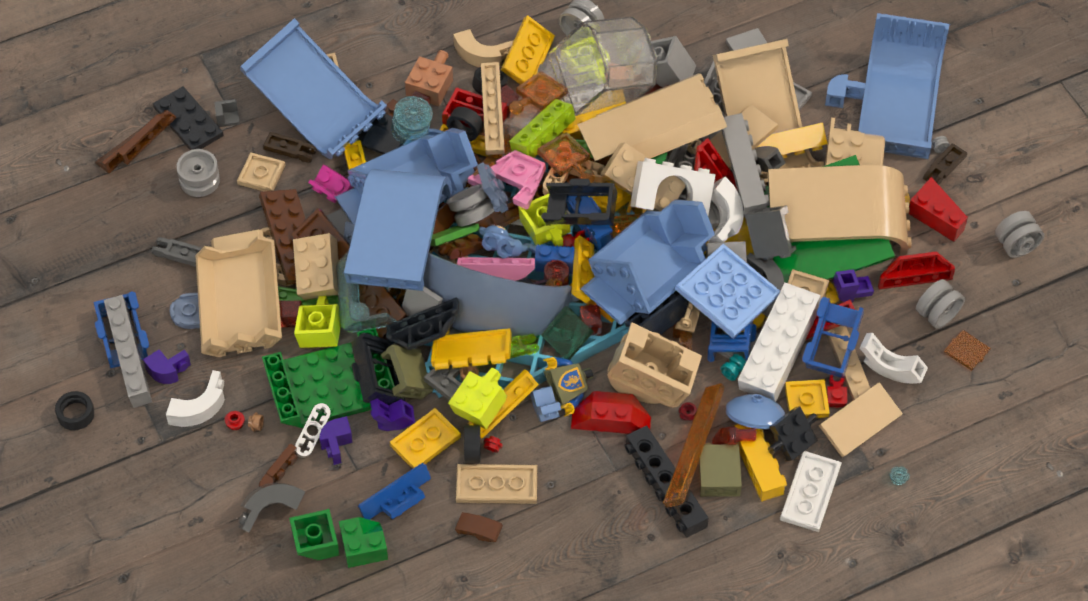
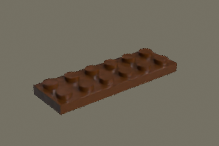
(283, 217)

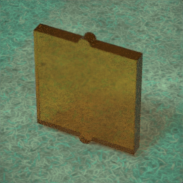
(967, 350)

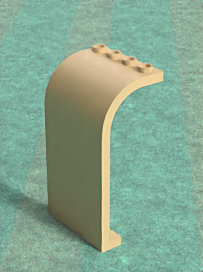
(762, 79)
(842, 203)

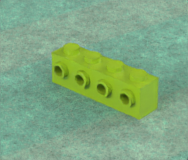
(543, 128)

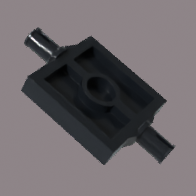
(793, 433)

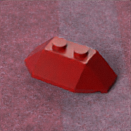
(709, 158)
(916, 270)
(610, 413)

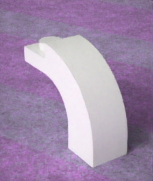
(730, 209)
(890, 365)
(196, 411)

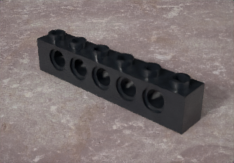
(644, 440)

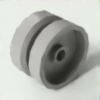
(578, 12)
(198, 172)
(470, 205)
(1019, 234)
(940, 303)

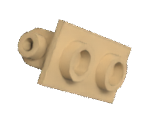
(690, 319)

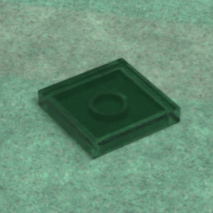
(567, 333)

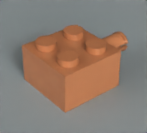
(430, 78)

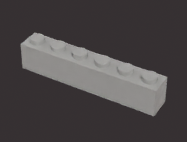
(743, 163)
(128, 351)

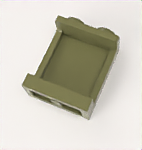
(410, 372)
(720, 470)

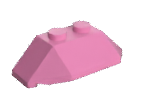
(506, 268)

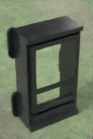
(579, 187)
(364, 369)

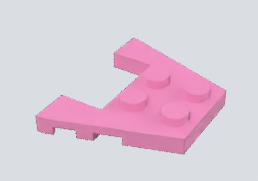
(519, 172)

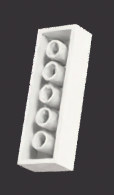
(779, 342)

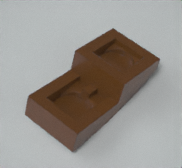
(479, 526)

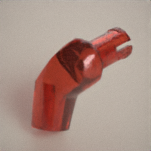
(733, 435)

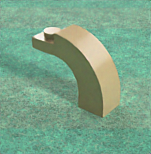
(477, 53)

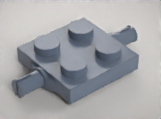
(493, 187)

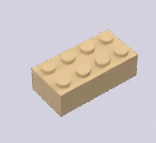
(622, 172)

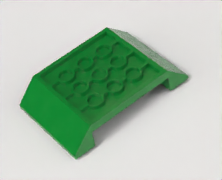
(320, 378)

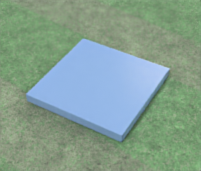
(728, 290)

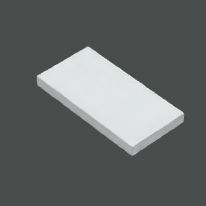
(810, 491)

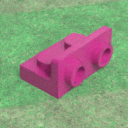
(330, 183)

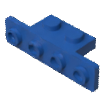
(398, 495)

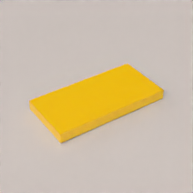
(527, 50)

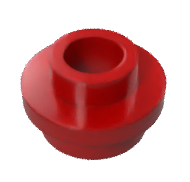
(237, 424)
(492, 444)

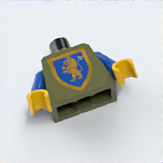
(567, 382)

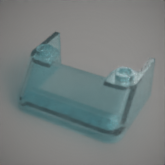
(352, 313)

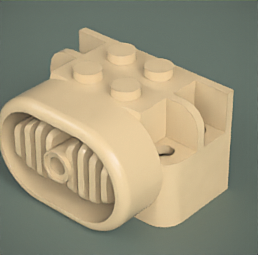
(848, 143)
(653, 368)

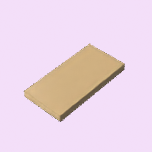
(759, 127)
(860, 419)
(496, 483)

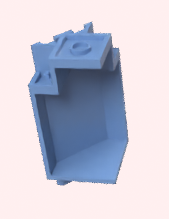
(440, 155)
(649, 259)

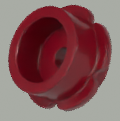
(687, 407)

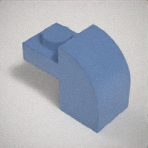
(841, 87)
(545, 403)

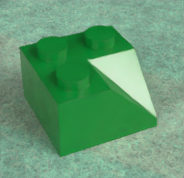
(315, 535)
(362, 541)

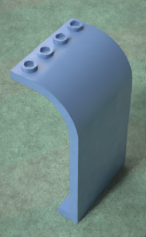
(903, 83)
(311, 91)
(395, 228)

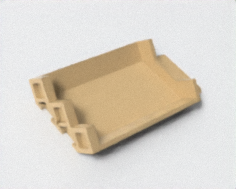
(656, 120)
(238, 294)

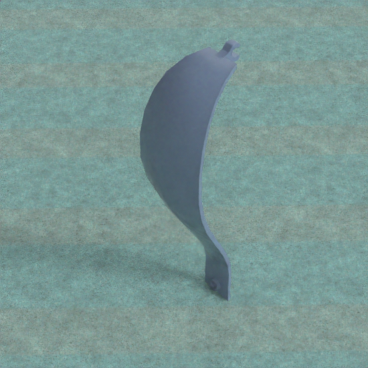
(491, 301)

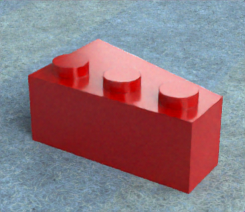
(470, 100)
(938, 210)

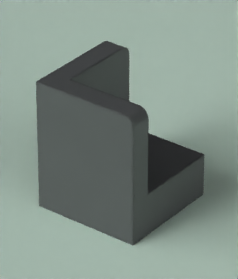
(226, 113)

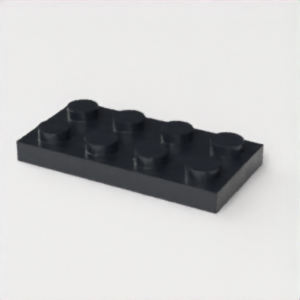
(192, 122)

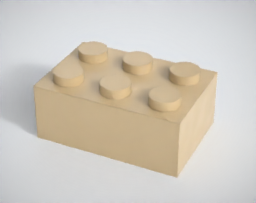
(316, 266)

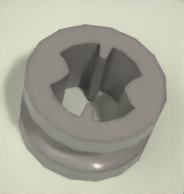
(940, 144)

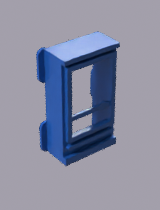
(598, 234)
(132, 303)
(837, 315)
(726, 343)

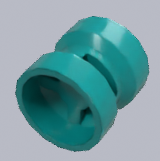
(733, 367)

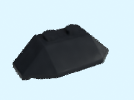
(380, 136)
(663, 316)
(424, 325)

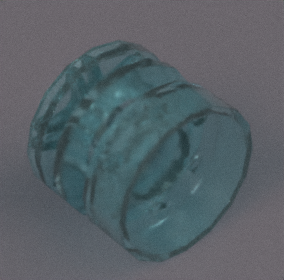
(411, 119)

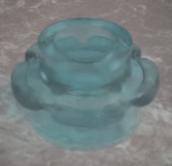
(895, 478)

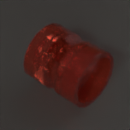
(557, 270)

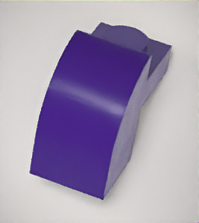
(850, 286)
(164, 369)
(392, 416)
(335, 434)

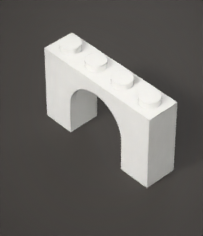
(650, 175)

